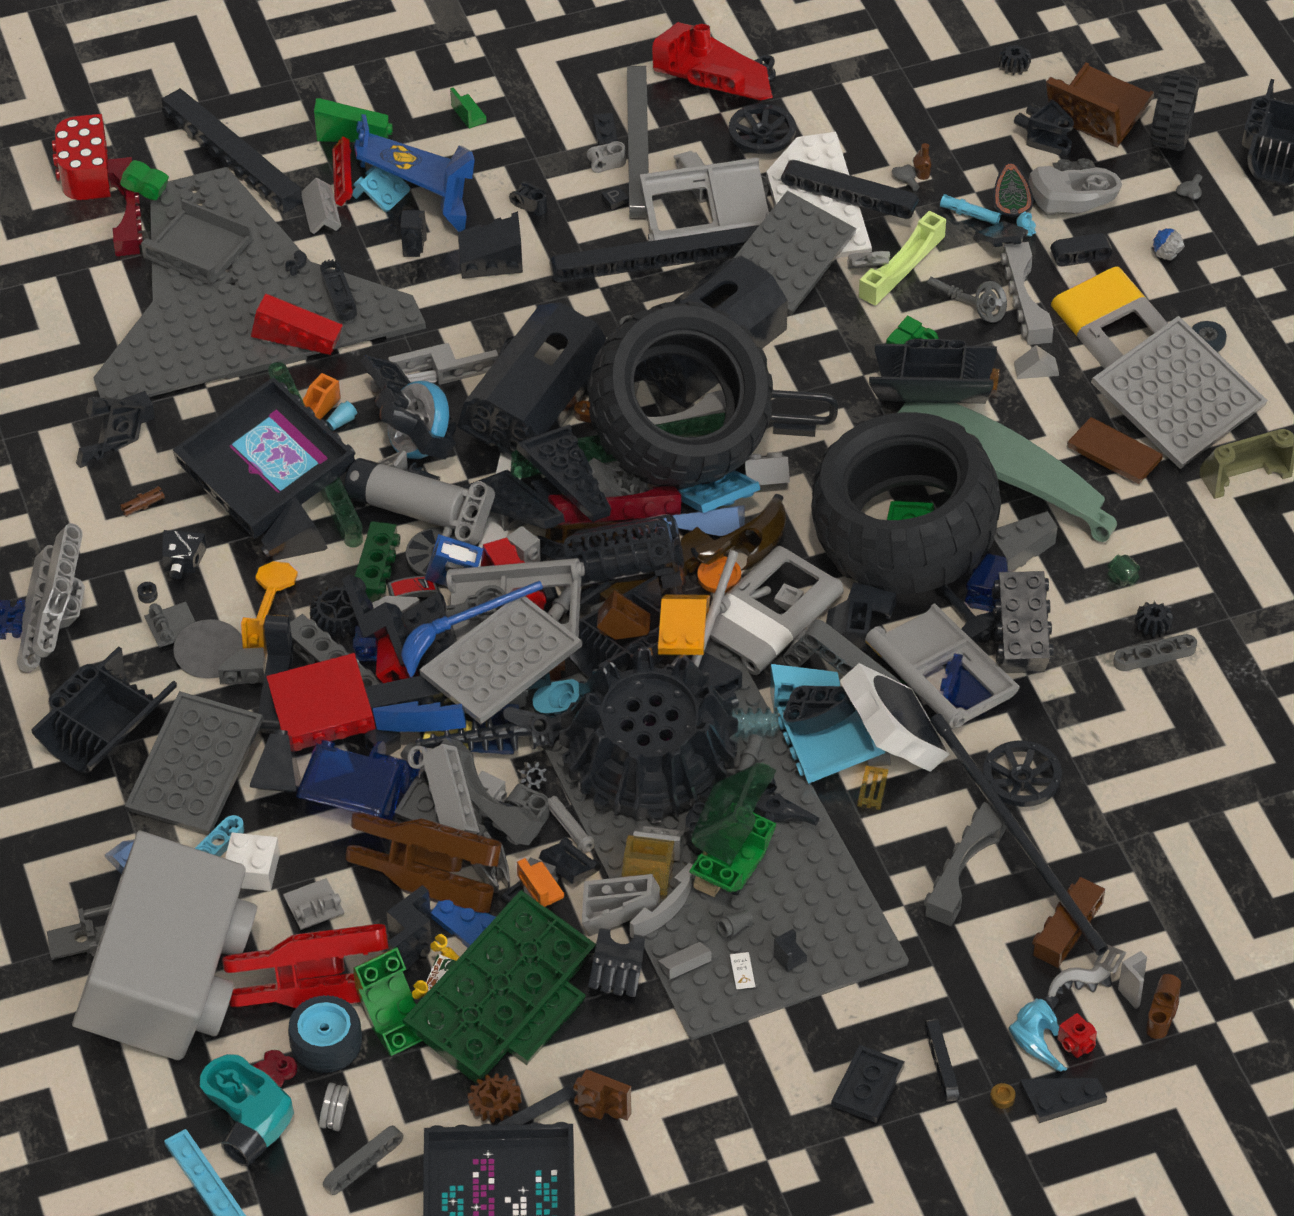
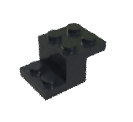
(410, 926)

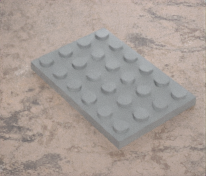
(500, 658)

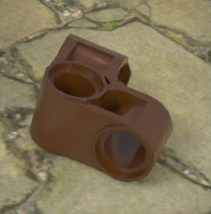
(1163, 1006)

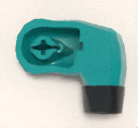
(252, 1100)

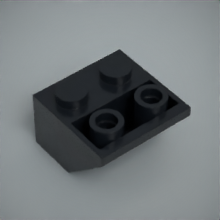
(852, 620)

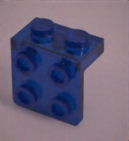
(961, 686)

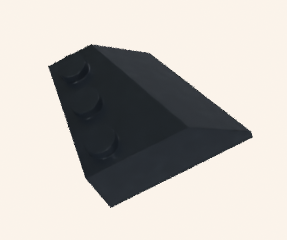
(491, 248)

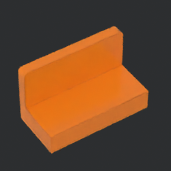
(539, 882)

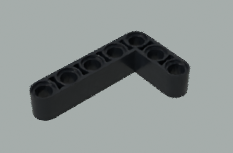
(279, 659)

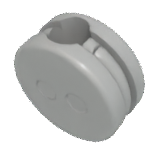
(334, 1106)

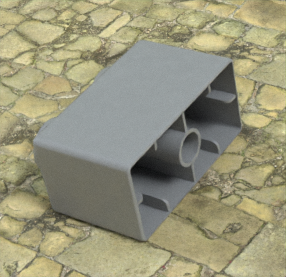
(162, 947)

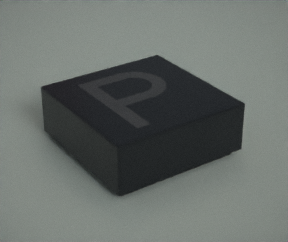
(615, 198)

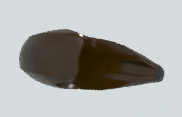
(761, 539)

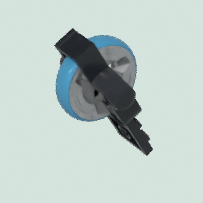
(412, 410)

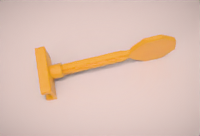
(273, 577)

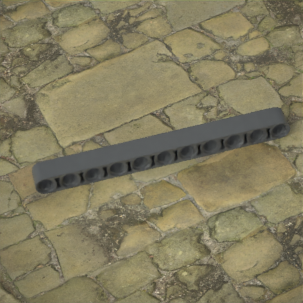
(637, 137)

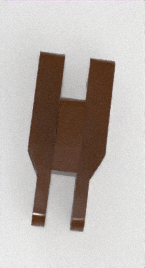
(433, 846)

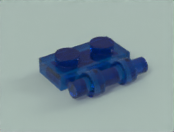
(15, 612)

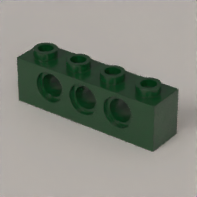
(376, 558)

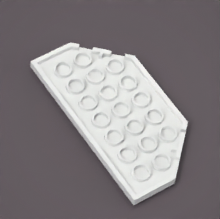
(824, 152)

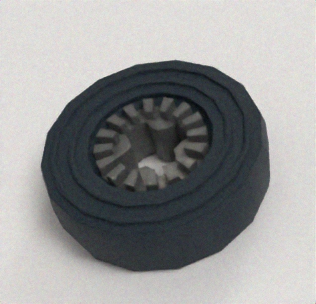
(1213, 331)

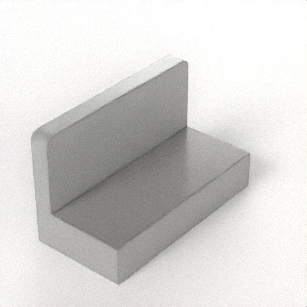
(1132, 978)

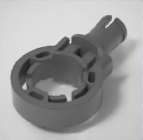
(480, 597)

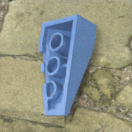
(714, 522)

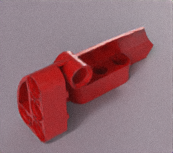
(706, 62)

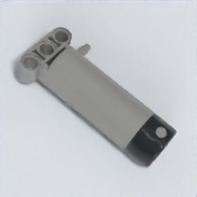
(421, 497)

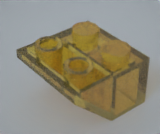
(647, 857)

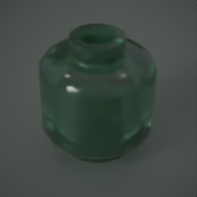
(1123, 570)

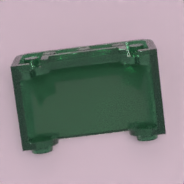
(725, 817)

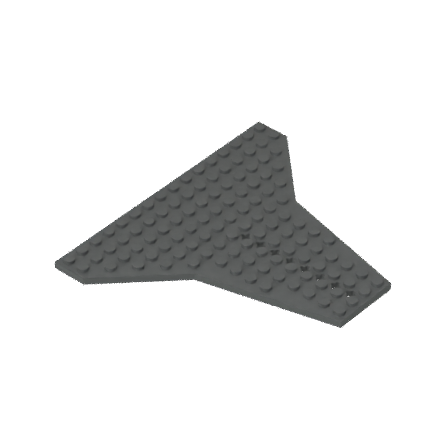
(205, 330)

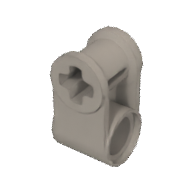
(608, 156)

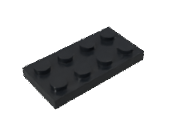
(424, 613)

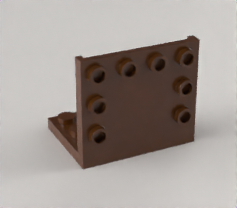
(1100, 103)

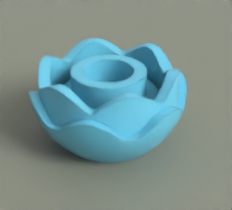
(1025, 221)

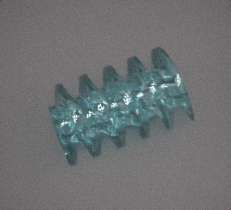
(757, 721)

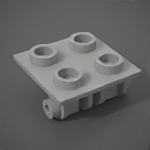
(314, 903)

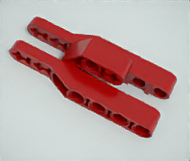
(306, 957)

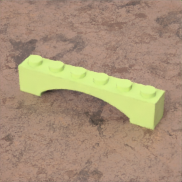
(880, 282)

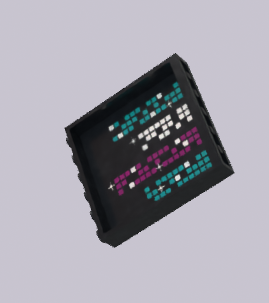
(499, 1170)

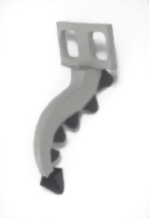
(1081, 976)

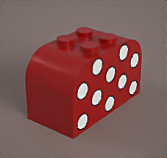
(82, 157)

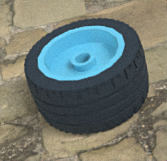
(325, 1034)

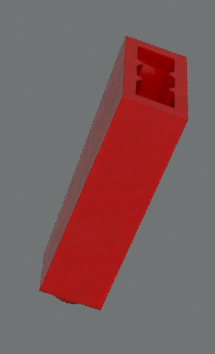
(388, 665)

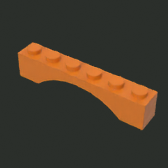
(322, 395)

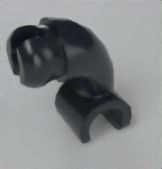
(293, 266)

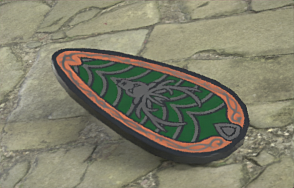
(1012, 192)

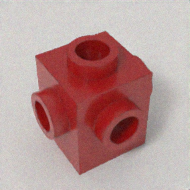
(1077, 1035)

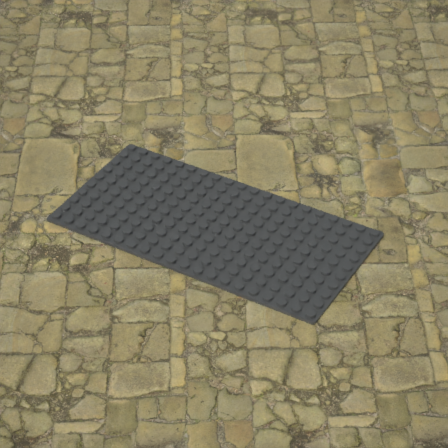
(799, 885)

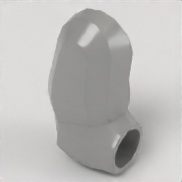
(1072, 189)

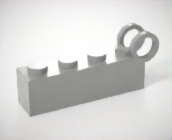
(447, 786)

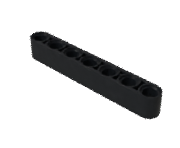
(849, 189)

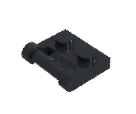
(566, 865)

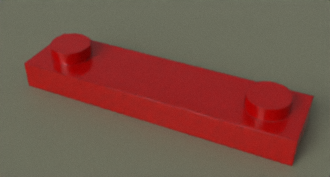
(342, 171)

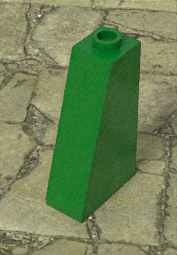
(340, 120)

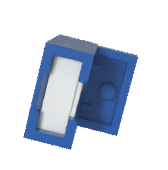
(451, 555)

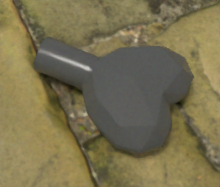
(906, 174)
(1190, 188)

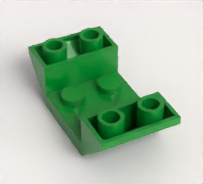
(735, 876)
(386, 999)

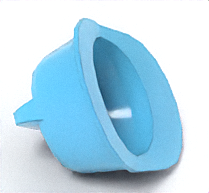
(556, 697)

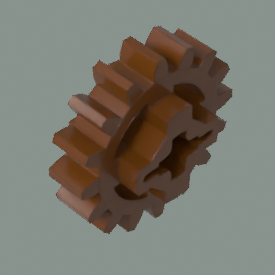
(506, 1098)

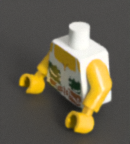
(440, 966)

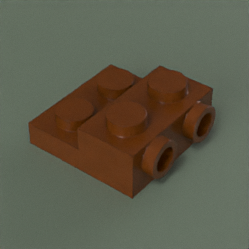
(602, 1095)

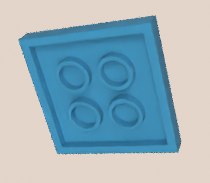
(718, 493)

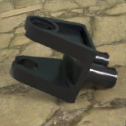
(1044, 127)

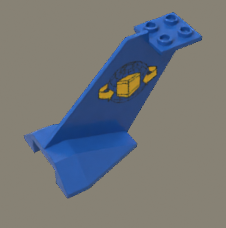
(420, 167)

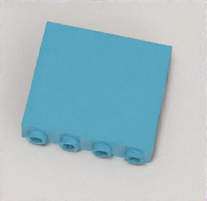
(831, 748)

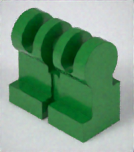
(910, 329)

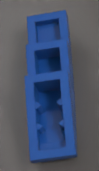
(419, 718)

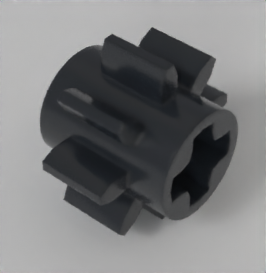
(533, 769)

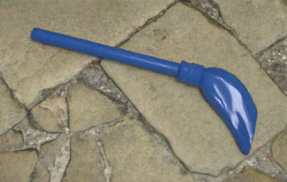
(424, 635)

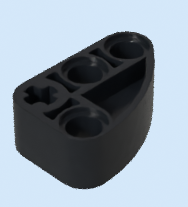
(817, 708)

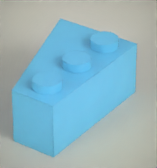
(787, 678)

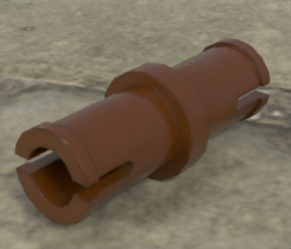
(142, 501)

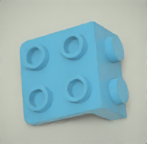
(381, 187)

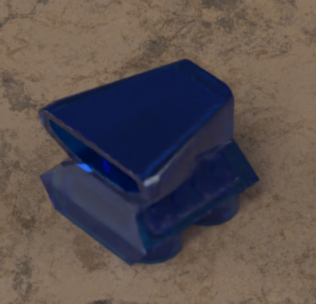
(981, 582)

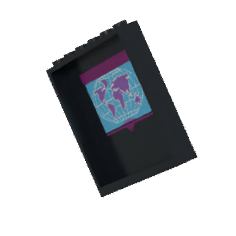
(264, 456)

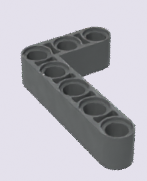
(830, 646)

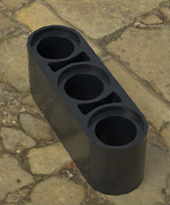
(1081, 249)

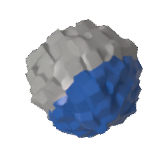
(1168, 243)

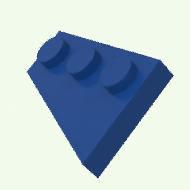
(461, 921)

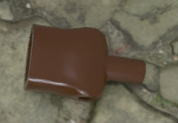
(922, 162)

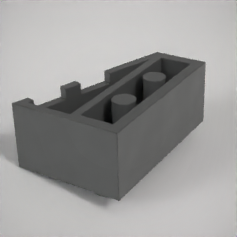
(1024, 539)

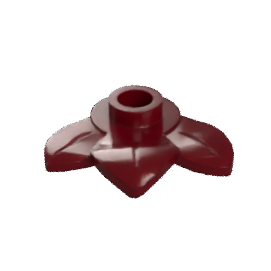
(274, 1065)

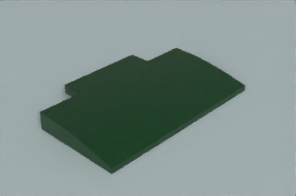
(504, 990)

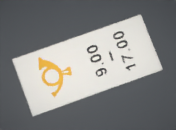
(742, 970)

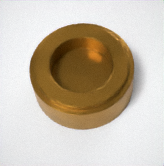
(1002, 1095)

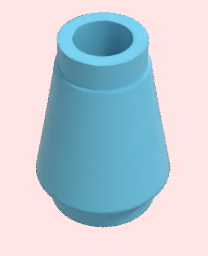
(343, 414)

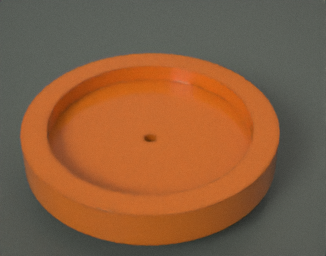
(710, 575)

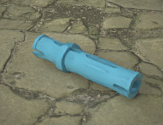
(966, 208)

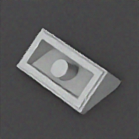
(685, 960)

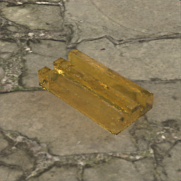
(870, 801)

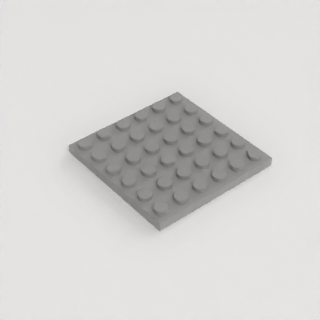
(1179, 392)

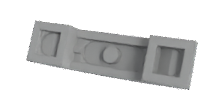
(650, 921)

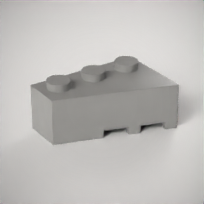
(617, 900)

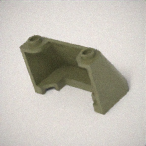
(1269, 451)

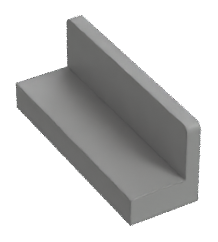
(320, 206)

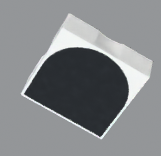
(894, 717)

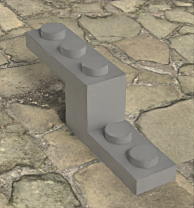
(444, 363)

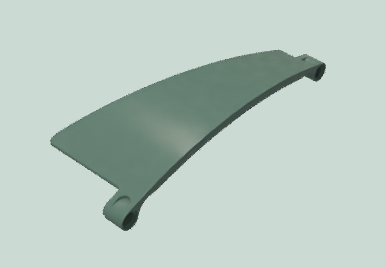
(1028, 466)

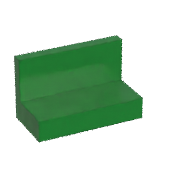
(467, 109)

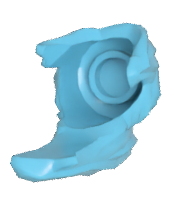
(1029, 1031)

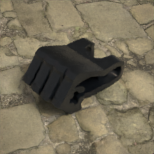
(616, 964)

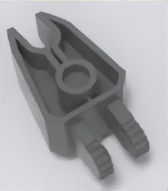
(490, 873)

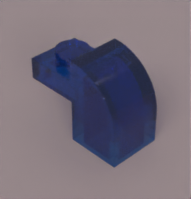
(364, 648)

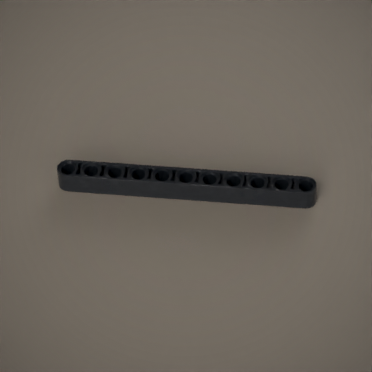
(649, 254)

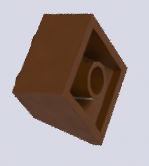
(622, 618)

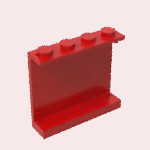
(322, 701)

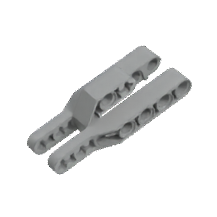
(52, 597)

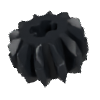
(1014, 59)
(1153, 619)

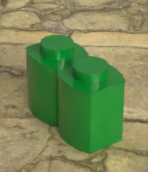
(143, 179)

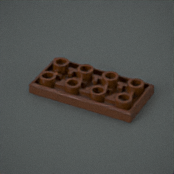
(1114, 450)

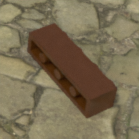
(1060, 931)

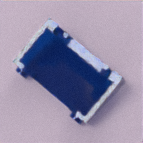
(352, 781)

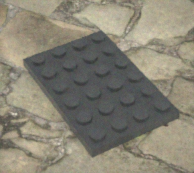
(797, 245)
(194, 763)

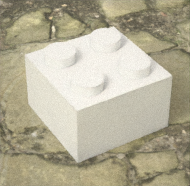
(259, 857)

